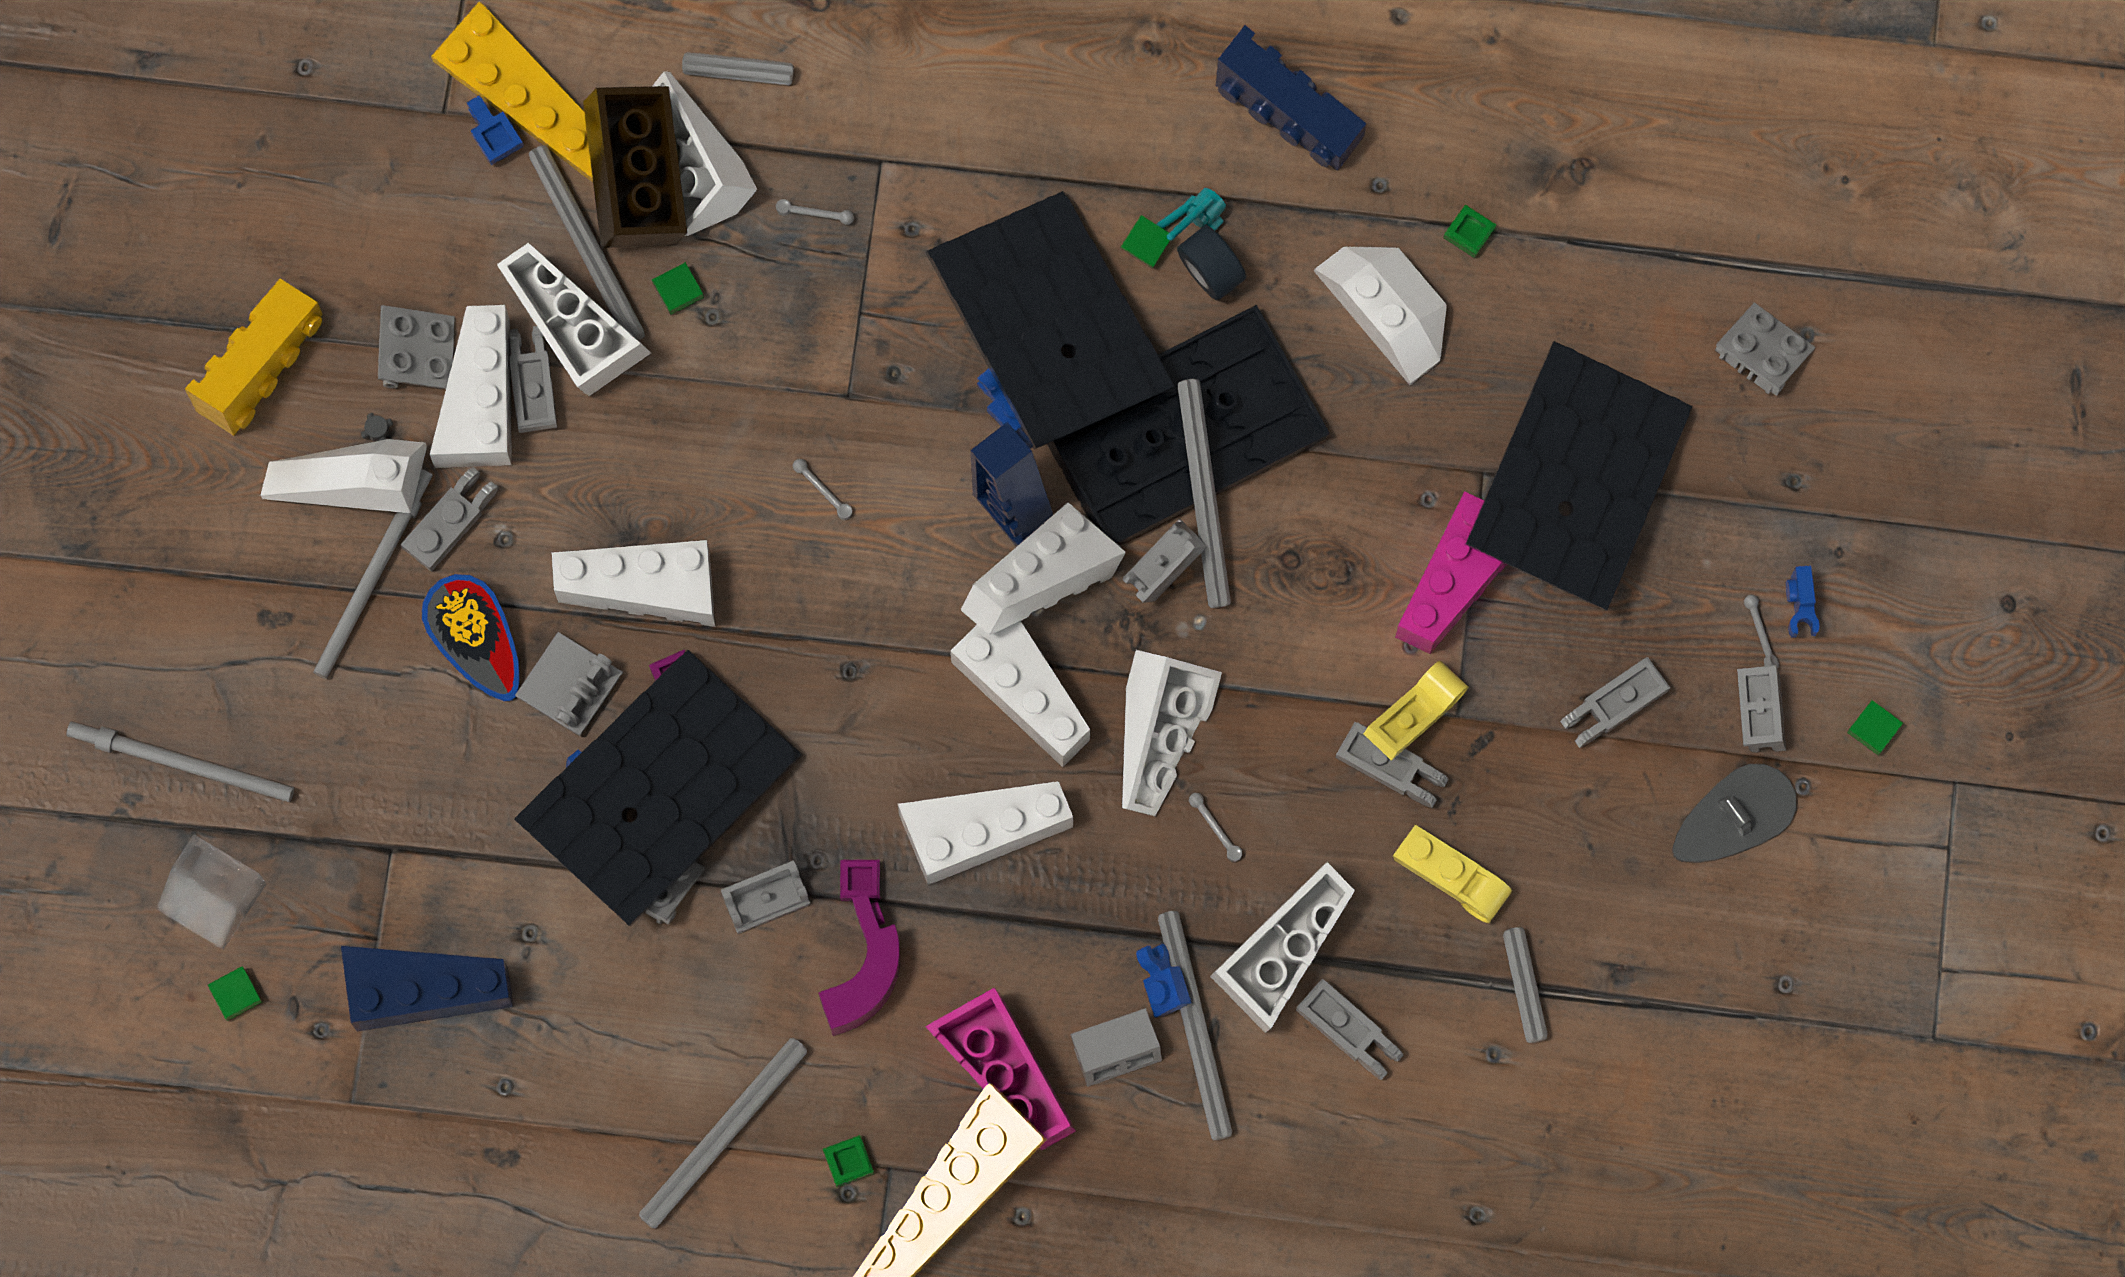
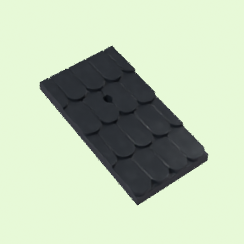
(1041, 287)
(1585, 443)
(1135, 463)
(688, 765)

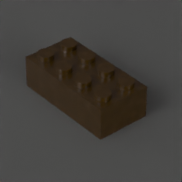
(635, 166)

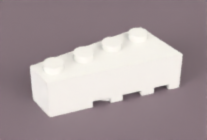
(577, 329)
(477, 398)
(1048, 565)
(641, 579)
(1024, 687)
(981, 826)
(1276, 955)

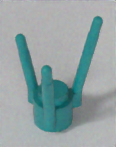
(1200, 209)

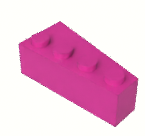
(1450, 582)
(994, 1051)

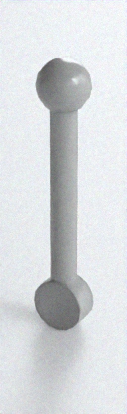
(784, 208)
(844, 511)
(1751, 602)
(1234, 853)

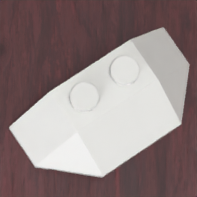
(1389, 304)

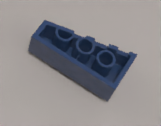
(1287, 101)
(1010, 483)
(418, 986)

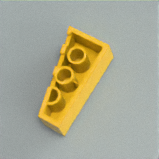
(255, 357)

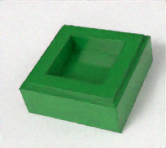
(1470, 231)
(1145, 241)
(677, 288)
(1875, 727)
(234, 993)
(848, 1161)

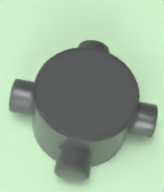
(376, 428)

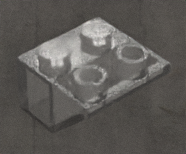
(209, 892)

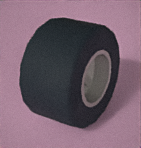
(1211, 262)

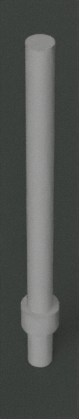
(369, 581)
(109, 740)

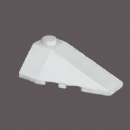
(710, 170)
(360, 476)
(1161, 715)

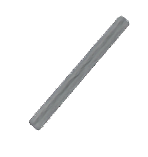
(585, 241)
(1204, 493)
(1196, 1030)
(723, 1133)

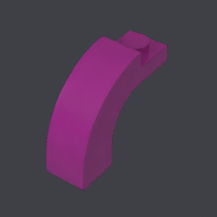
(868, 991)

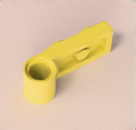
(1416, 710)
(1453, 873)

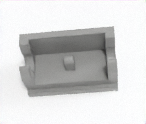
(1165, 562)
(1761, 708)
(765, 897)
(1116, 1047)

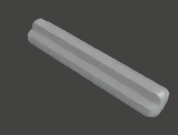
(737, 68)
(1525, 985)

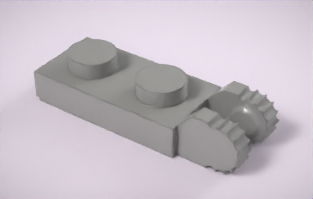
(532, 384)
(448, 521)
(1618, 700)
(1396, 774)
(1346, 1027)

